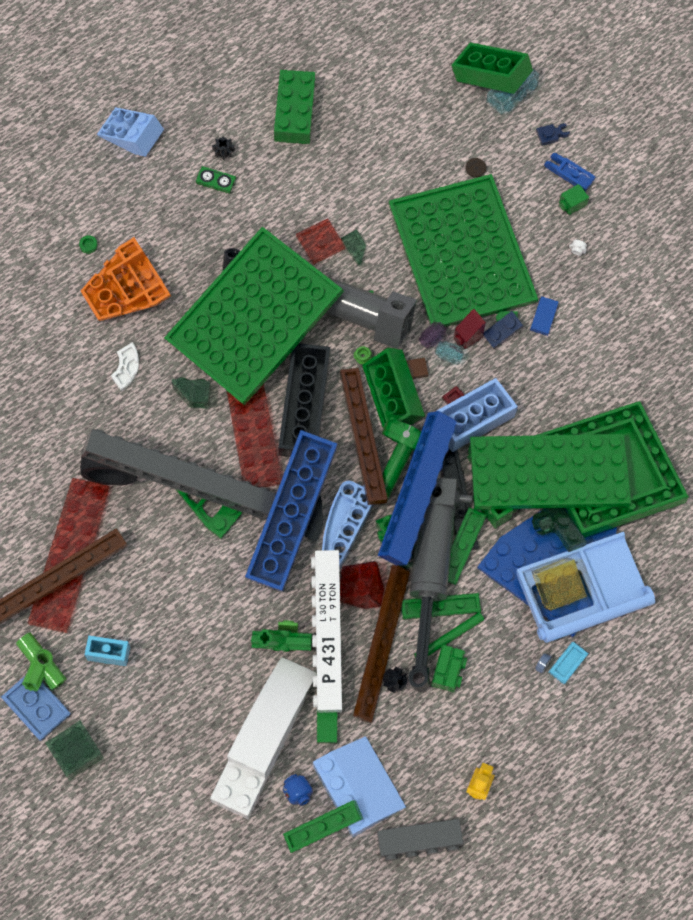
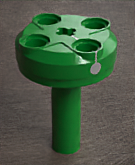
(406, 439)

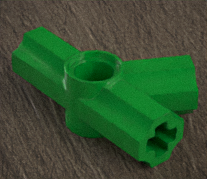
(281, 640)

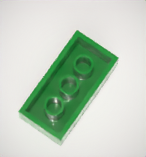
(492, 67)
(294, 107)

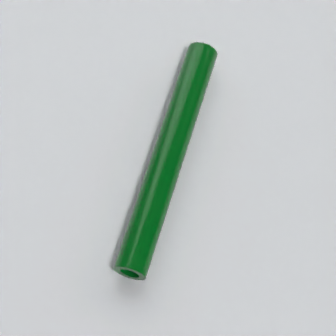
(454, 633)

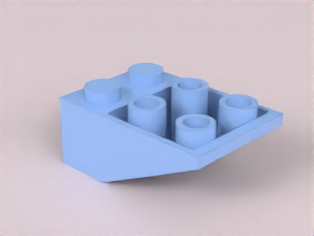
(131, 130)

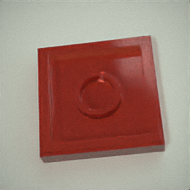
(320, 241)

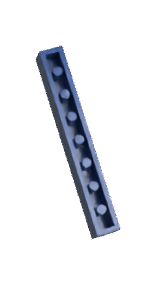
(417, 488)

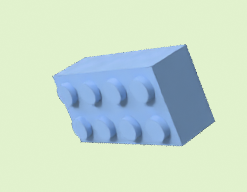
(479, 412)

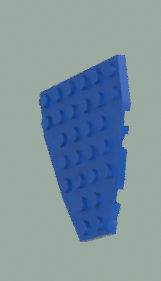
(524, 547)

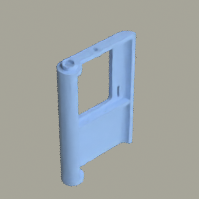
(611, 582)

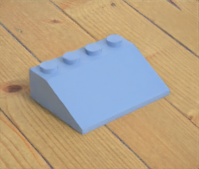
(358, 775)

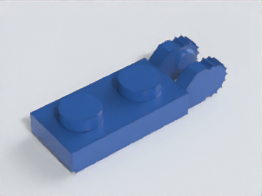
(570, 171)

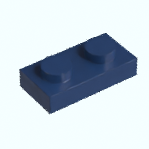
(503, 329)

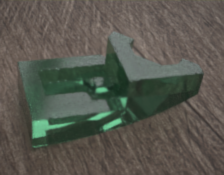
(354, 245)

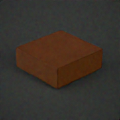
(417, 368)

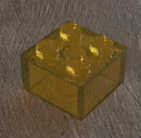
(559, 584)

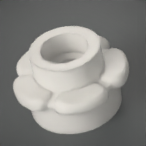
(578, 247)

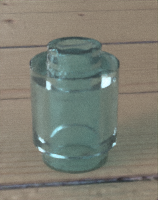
(449, 352)

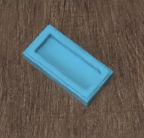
(568, 662)

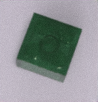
(74, 750)

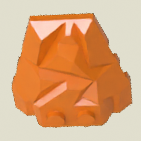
(125, 284)

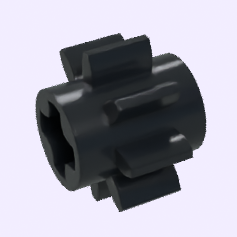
(223, 147)
(395, 679)

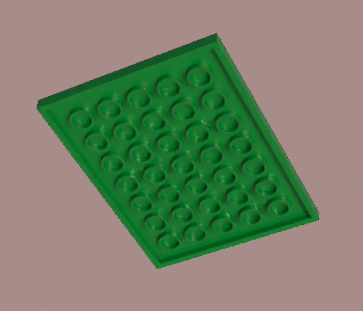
(462, 251)
(253, 315)

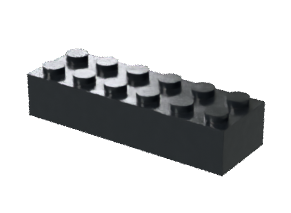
(304, 394)

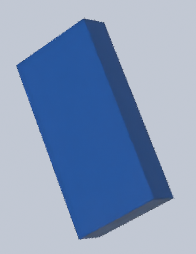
(544, 316)

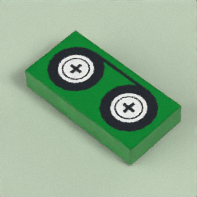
(215, 179)

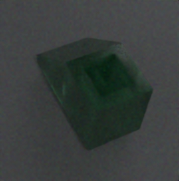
(193, 392)

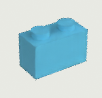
(107, 651)

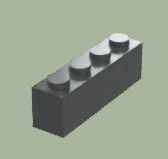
(419, 839)

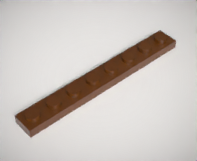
(363, 436)
(60, 574)
(381, 644)

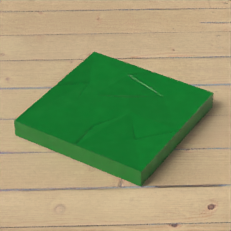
(650, 472)

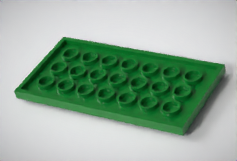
(549, 471)

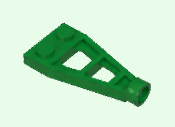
(220, 523)

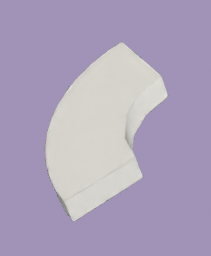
(127, 366)

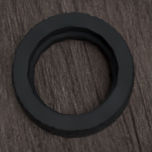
(104, 474)

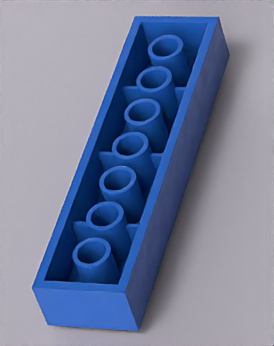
(291, 511)

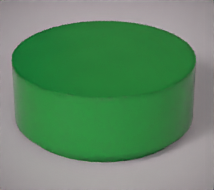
(88, 244)

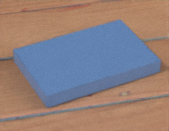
(36, 709)

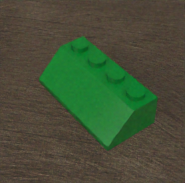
(393, 387)

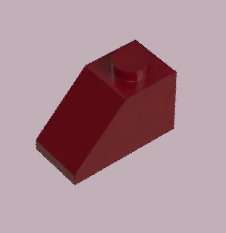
(469, 330)

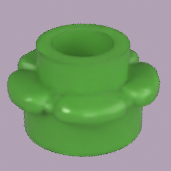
(365, 351)

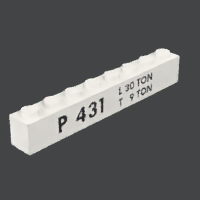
(327, 631)

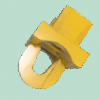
(481, 782)

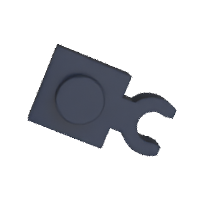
(550, 134)

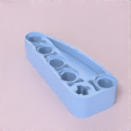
(341, 519)

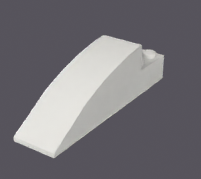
(262, 738)

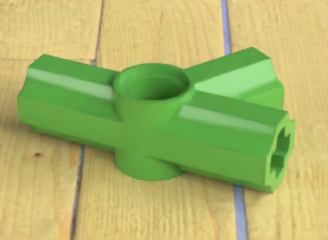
(37, 671)

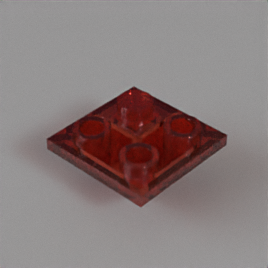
(361, 585)

